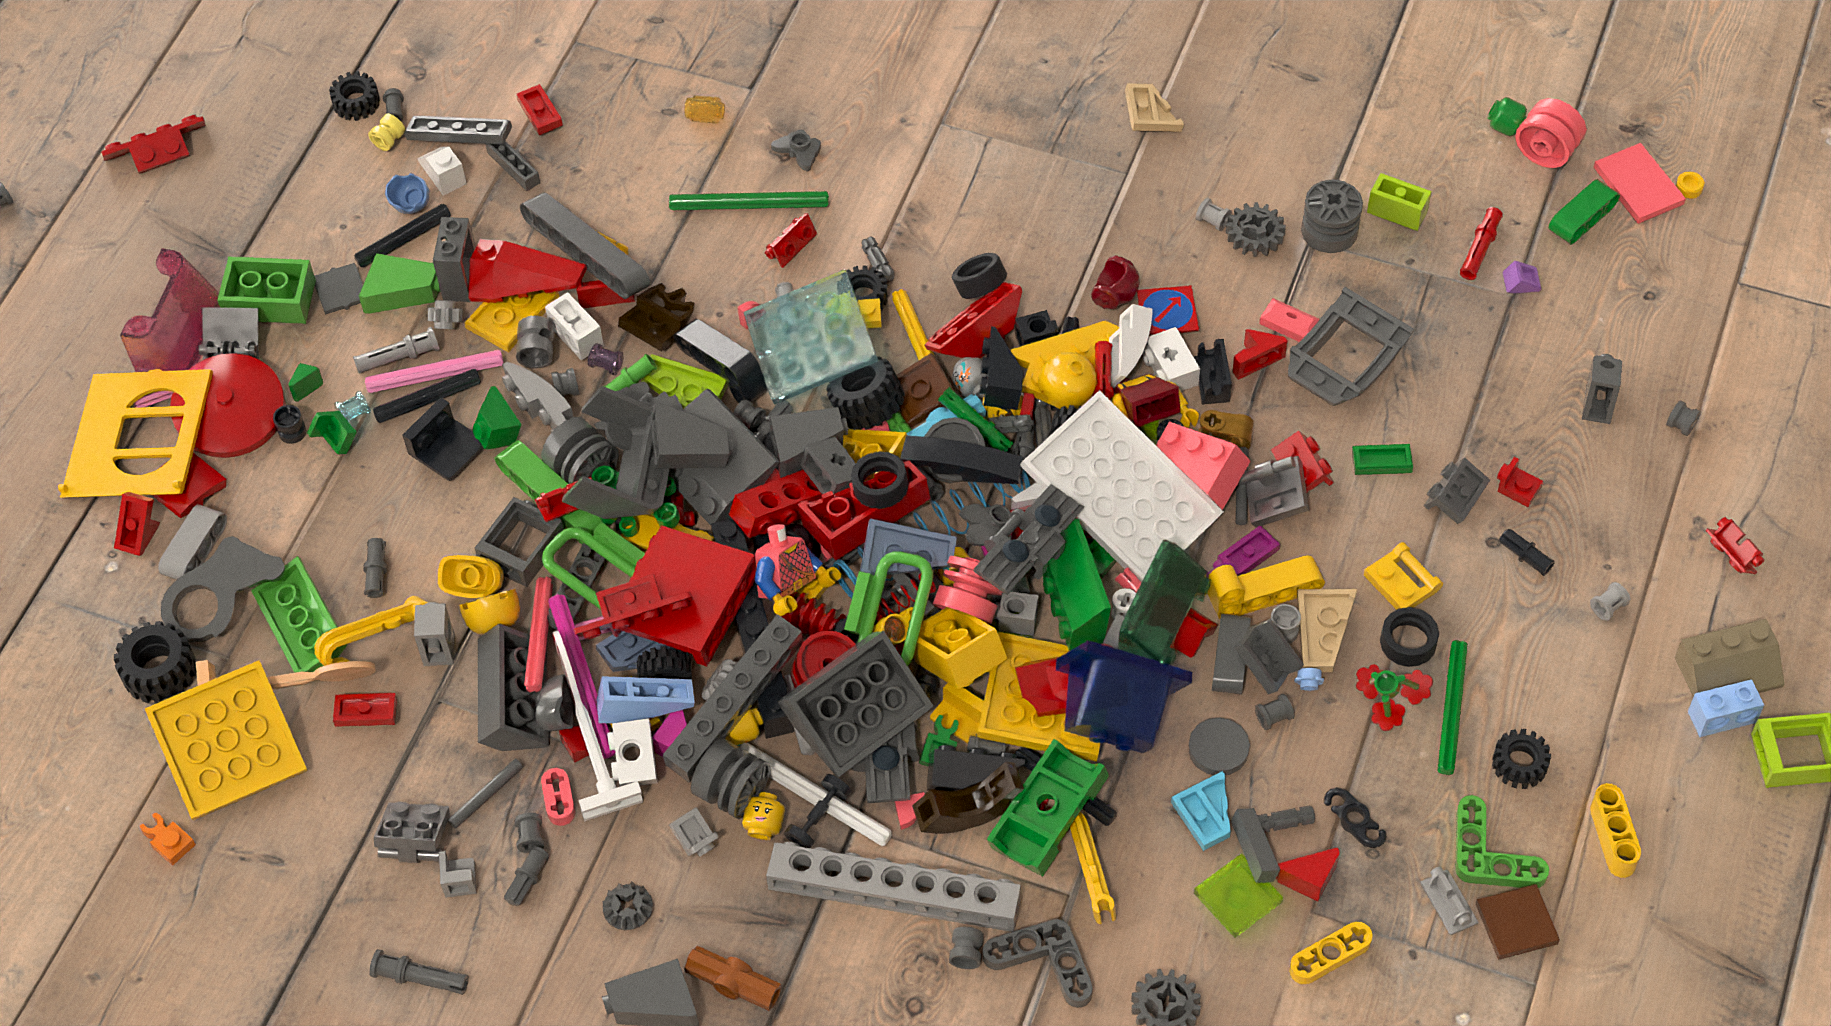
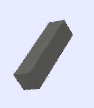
(514, 165)
(1255, 845)

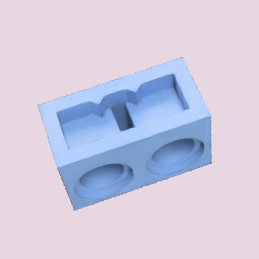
(1725, 708)

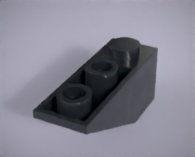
(1004, 375)
(961, 770)

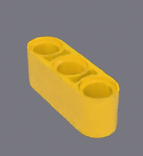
(1614, 843)

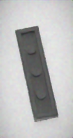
(458, 129)

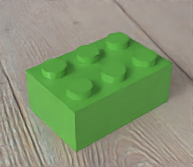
(273, 285)

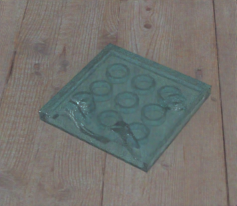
(810, 343)

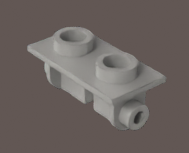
(1448, 901)

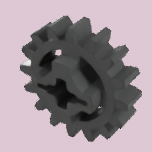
(1255, 229)
(1150, 1000)

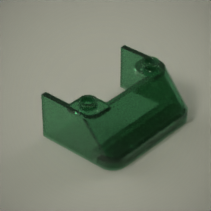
(1163, 604)

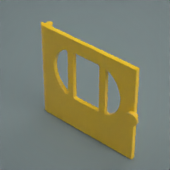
(108, 404)

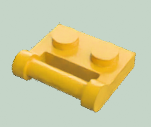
(1396, 584)

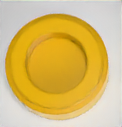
(1690, 184)

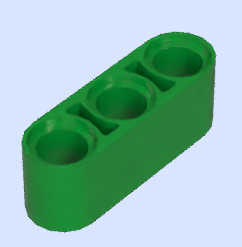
(1584, 211)

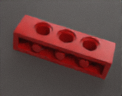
(773, 503)

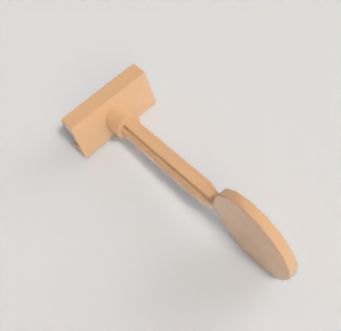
(331, 673)

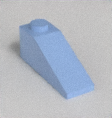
(641, 698)

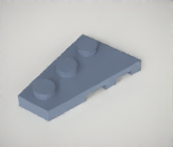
(889, 537)

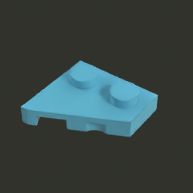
(1205, 811)

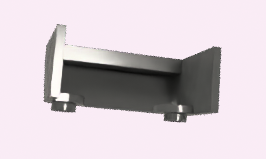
(639, 483)

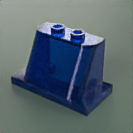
(1117, 695)

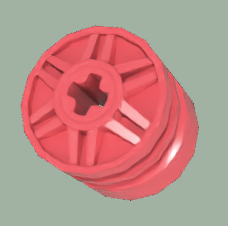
(968, 591)

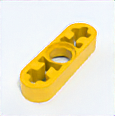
(1316, 971)

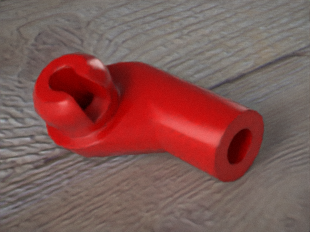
(686, 518)

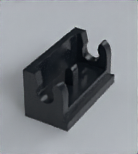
(1214, 373)

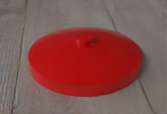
(237, 406)

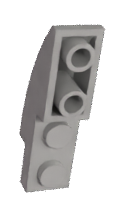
(536, 396)

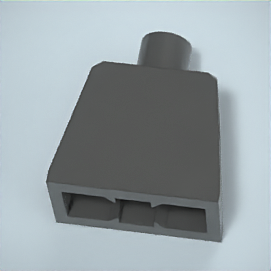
(1604, 376)

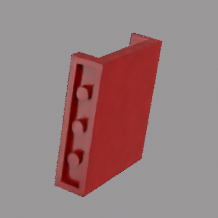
(713, 575)

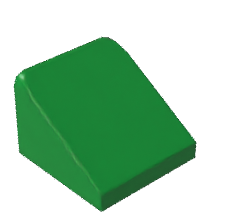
(305, 381)

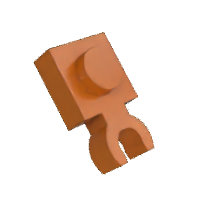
(168, 841)

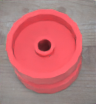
(1550, 133)

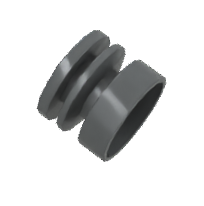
(1331, 216)
(577, 450)
(729, 777)

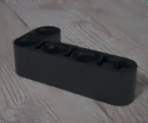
(723, 358)

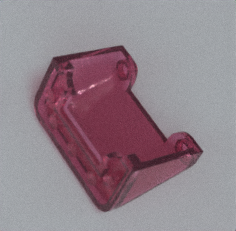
(176, 328)

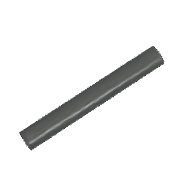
(1241, 498)
(485, 793)

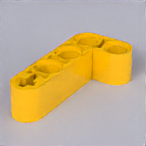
(1261, 587)

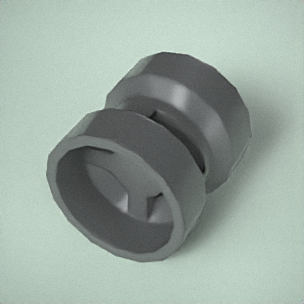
(966, 948)

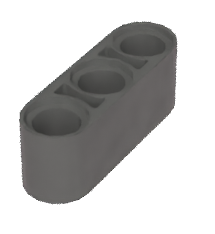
(1229, 666)

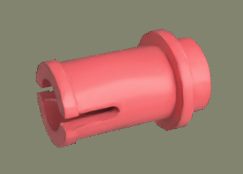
(1128, 580)

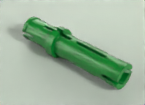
(966, 412)

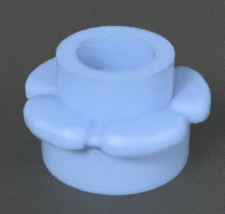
(1309, 678)

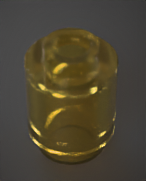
(704, 109)

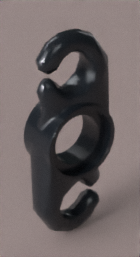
(1359, 830)

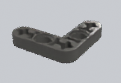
(1053, 949)

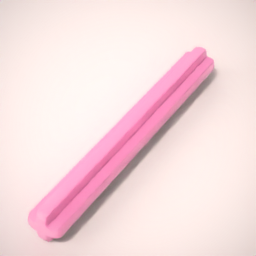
(433, 371)

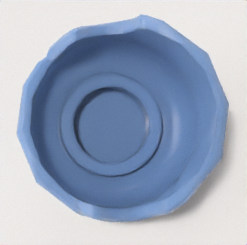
(407, 193)

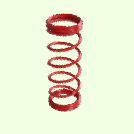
(880, 614)

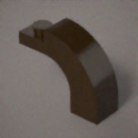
(963, 809)

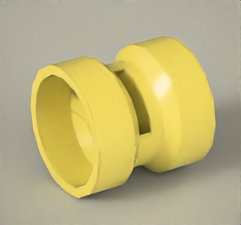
(388, 130)

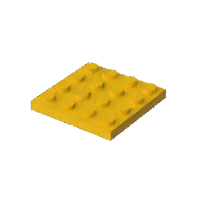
(1017, 717)
(225, 740)

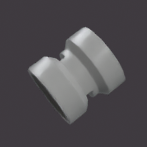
(1287, 620)

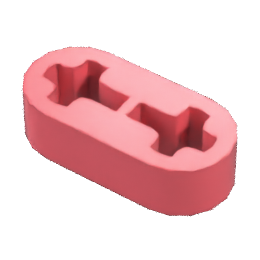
(563, 795)

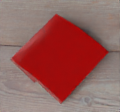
(200, 483)

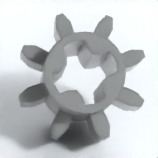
(444, 314)

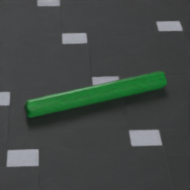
(1452, 707)

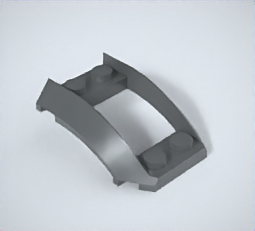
(1362, 316)

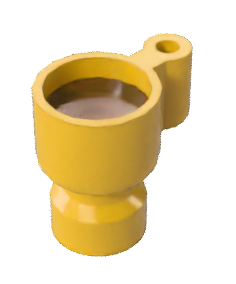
(895, 626)

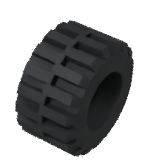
(867, 395)
(150, 643)

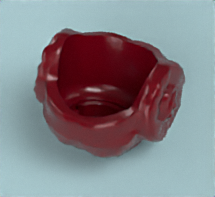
(1116, 283)

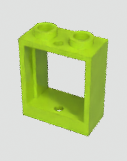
(1768, 755)

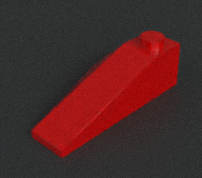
(511, 269)

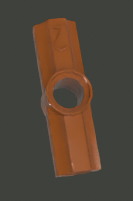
(733, 978)

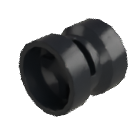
(289, 424)

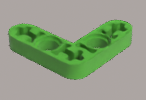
(1485, 861)

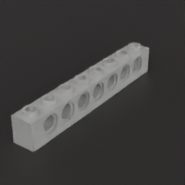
(906, 898)

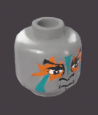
(968, 376)

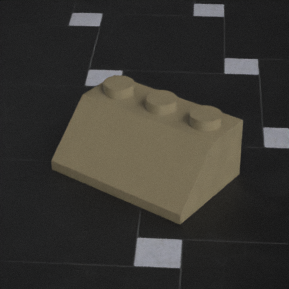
(1731, 658)

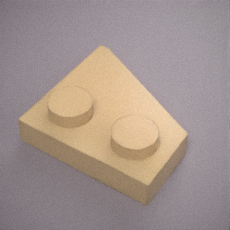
(1149, 110)

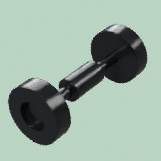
(835, 787)

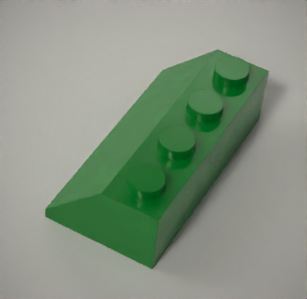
(1077, 591)

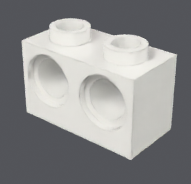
(574, 325)

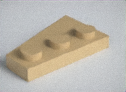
(1323, 624)

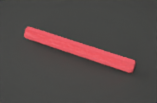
(538, 635)

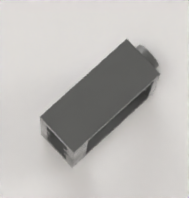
(453, 258)
(514, 567)

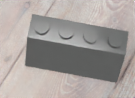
(504, 705)

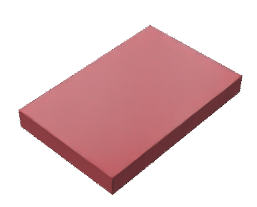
(1640, 182)

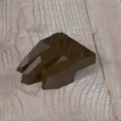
(657, 316)

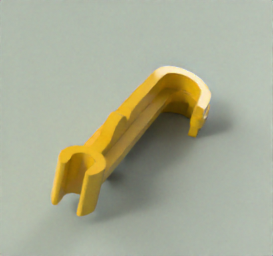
(363, 628)
(1091, 868)

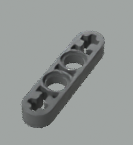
(582, 560)

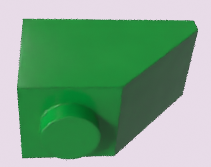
(496, 422)

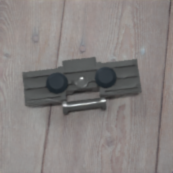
(1039, 542)
(888, 767)

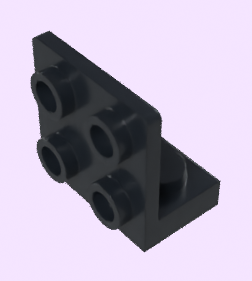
(441, 441)

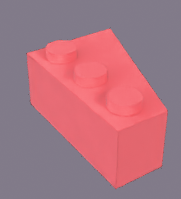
(1206, 460)

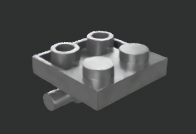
(1275, 490)
(411, 831)

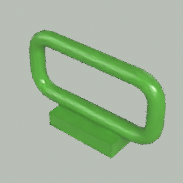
(605, 543)
(868, 596)

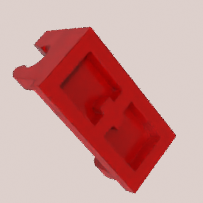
(598, 294)

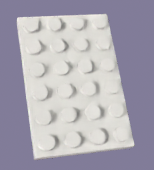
(1125, 484)

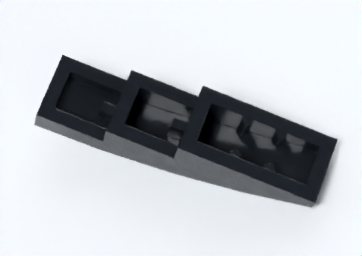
(961, 458)

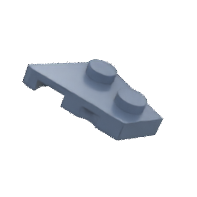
(622, 651)

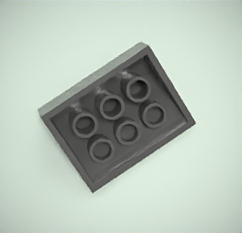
(713, 489)
(856, 703)

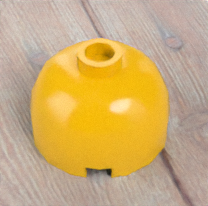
(1067, 380)
(490, 611)

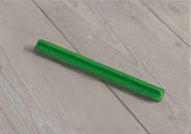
(748, 200)

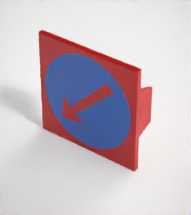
(1170, 308)

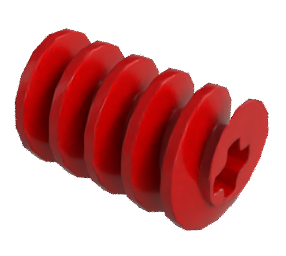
(812, 619)

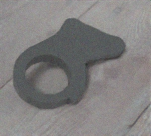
(228, 571)

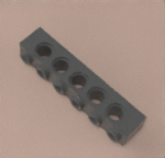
(734, 696)

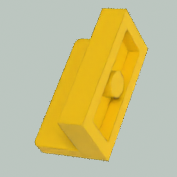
(961, 706)

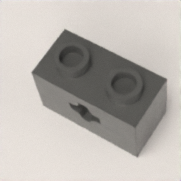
(828, 465)

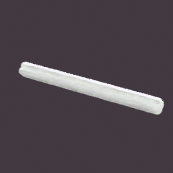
(814, 793)

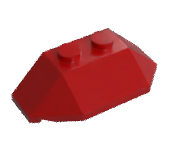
(966, 331)

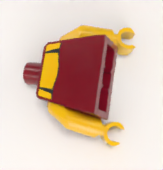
(1151, 399)

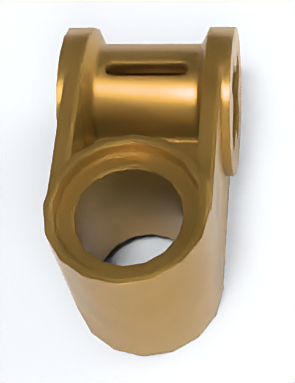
(1228, 427)

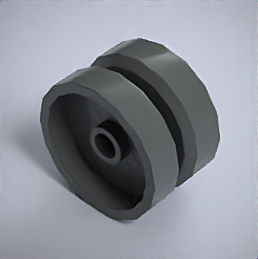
(957, 430)

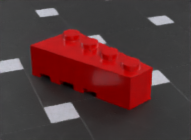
(842, 521)

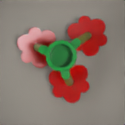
(1387, 685)

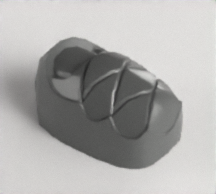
(555, 705)

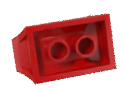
(1044, 686)

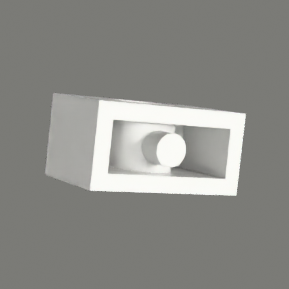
(633, 734)

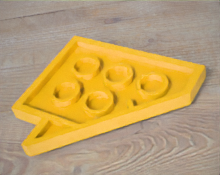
(1037, 354)

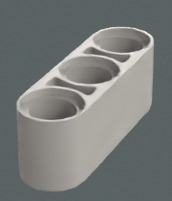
(192, 541)

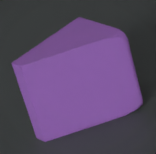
(1521, 278)

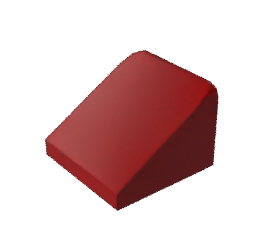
(574, 743)

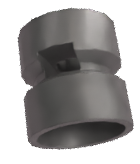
(534, 342)

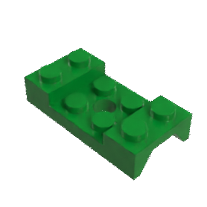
(1032, 834)

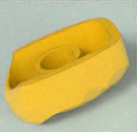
(469, 576)

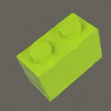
(1399, 201)

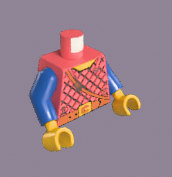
(787, 566)

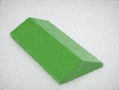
(296, 615)

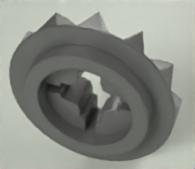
(627, 918)

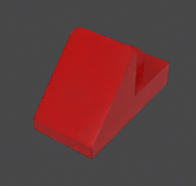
(1260, 351)
(135, 524)

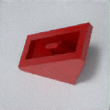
(1309, 873)

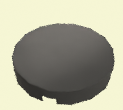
(1218, 746)

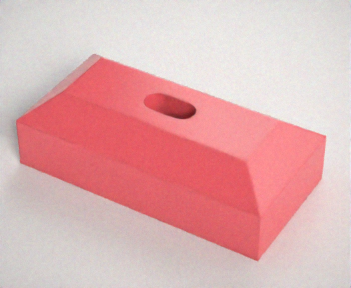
(1287, 320)

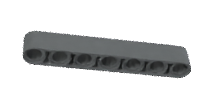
(585, 245)

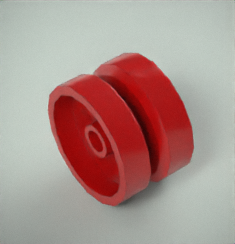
(817, 653)

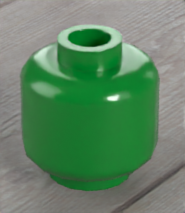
(1507, 116)

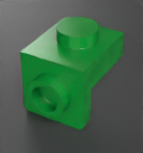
(334, 429)

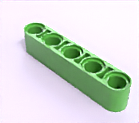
(537, 477)

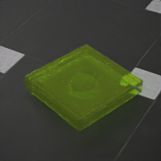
(1236, 897)

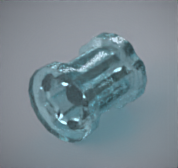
(353, 406)

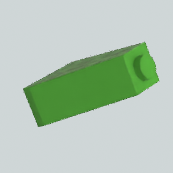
(398, 284)

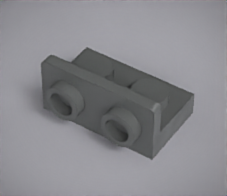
(1457, 489)

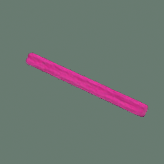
(582, 675)

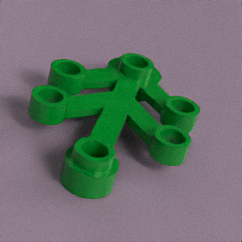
(609, 477)

